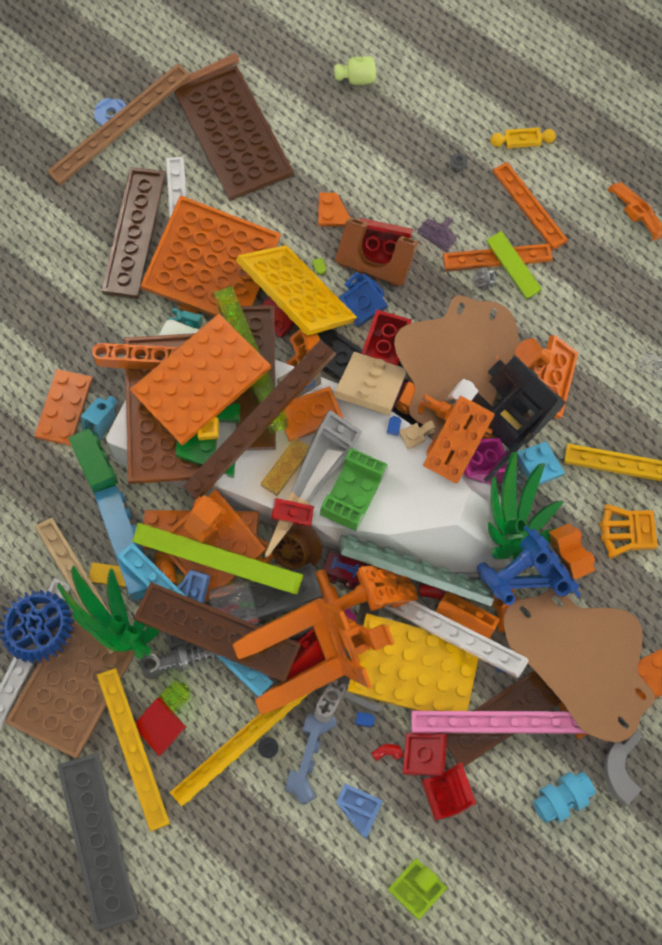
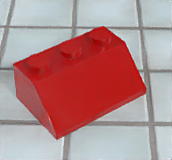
(381, 240)

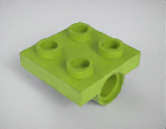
(417, 888)

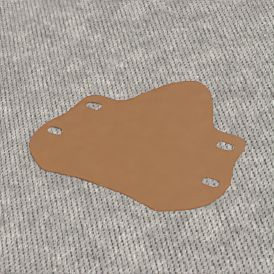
(454, 349)
(585, 659)

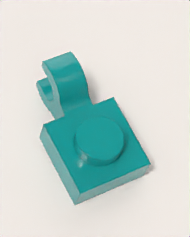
(187, 318)

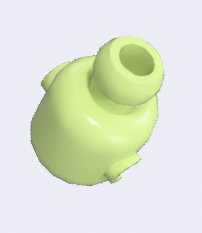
(358, 70)

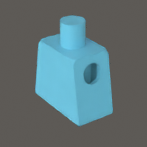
(100, 414)

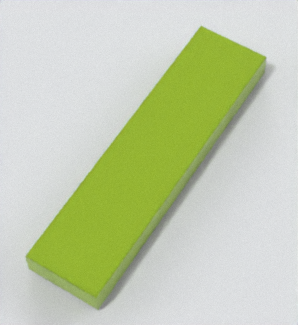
(513, 265)

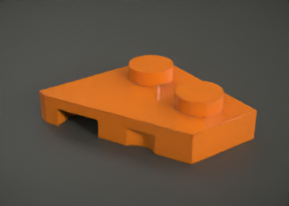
(331, 210)

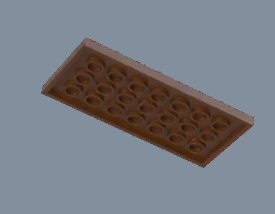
(233, 132)

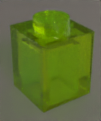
(176, 695)

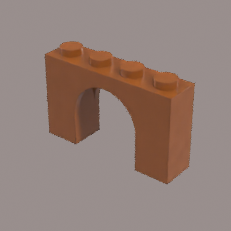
(352, 255)

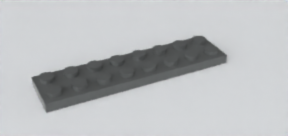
(274, 601)
(97, 842)

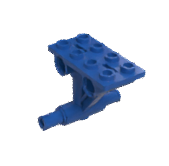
(536, 553)

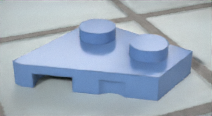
(195, 585)
(359, 808)

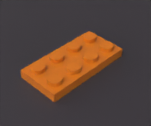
(63, 407)

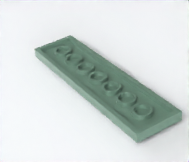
(420, 571)

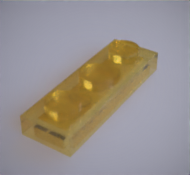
(285, 467)

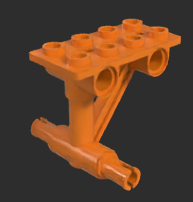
(459, 437)
(376, 587)

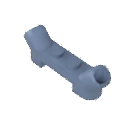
(297, 781)

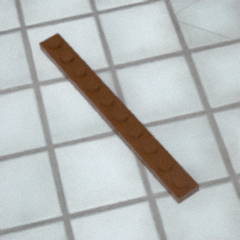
(259, 420)

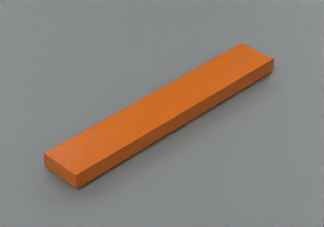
(530, 205)
(486, 258)

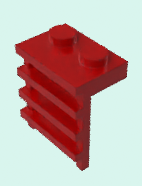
(449, 794)

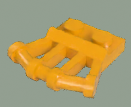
(641, 530)

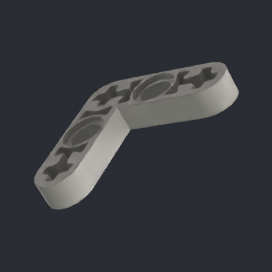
(340, 693)

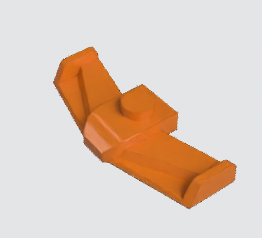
(638, 209)

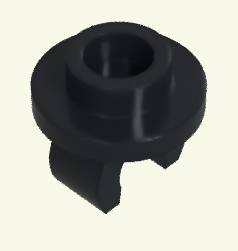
(268, 747)

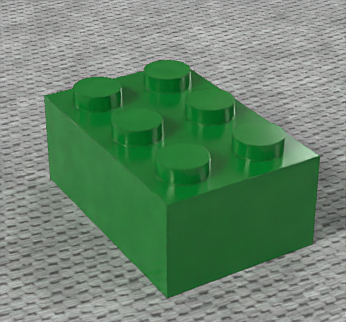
(93, 460)

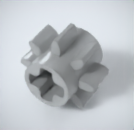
(484, 279)

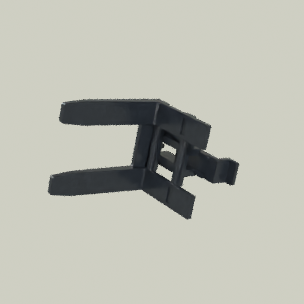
(520, 393)

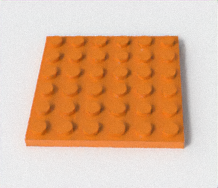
(201, 254)

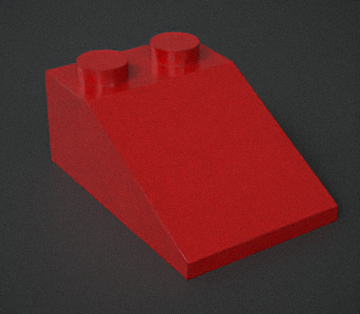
(382, 336)

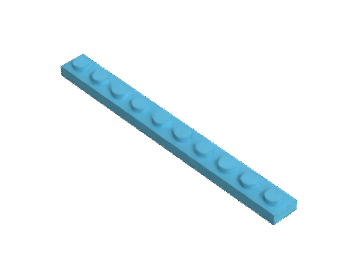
(147, 573)

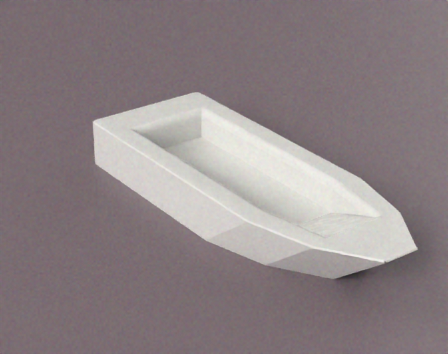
(410, 513)

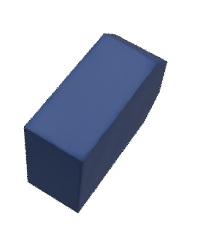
(394, 426)
(365, 719)

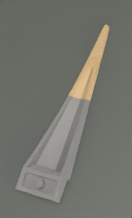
(325, 453)

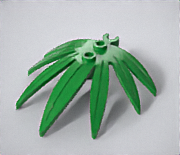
(513, 518)
(109, 630)

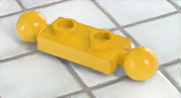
(522, 137)

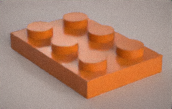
(308, 411)

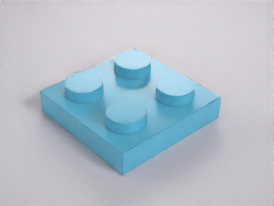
(538, 454)

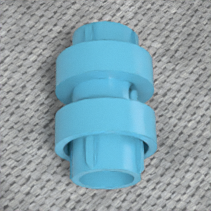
(571, 793)

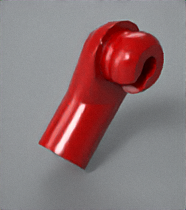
(387, 749)

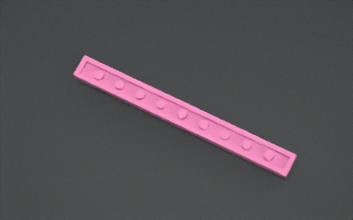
(494, 722)

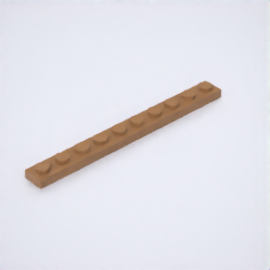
(119, 124)

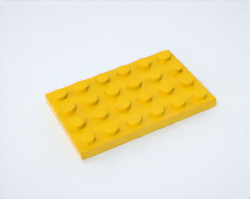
(296, 289)
(417, 670)

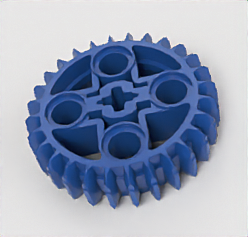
(44, 630)

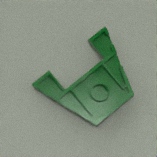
(199, 451)

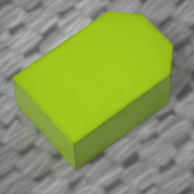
(319, 266)

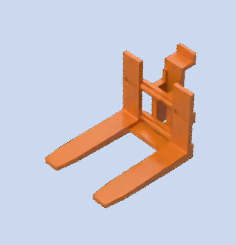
(333, 634)

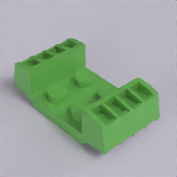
(354, 489)

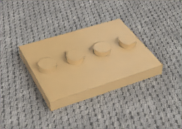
(370, 383)

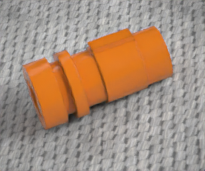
(166, 566)

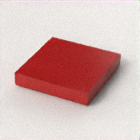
(159, 726)
(425, 754)

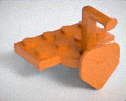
(552, 365)

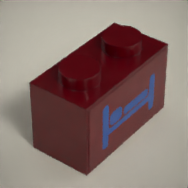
(343, 569)

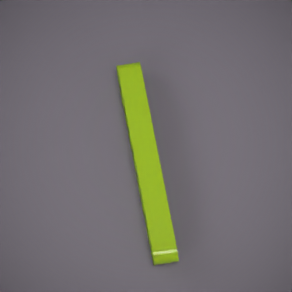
(217, 558)

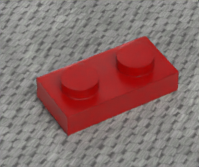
(292, 512)

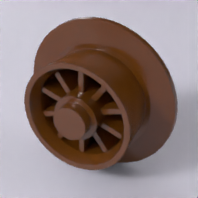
(298, 547)

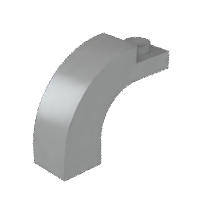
(615, 772)

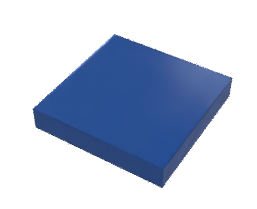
(364, 301)

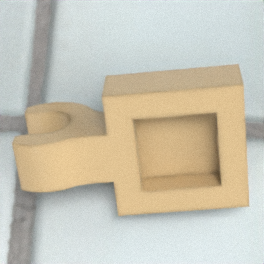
(414, 436)

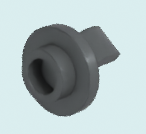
(458, 161)

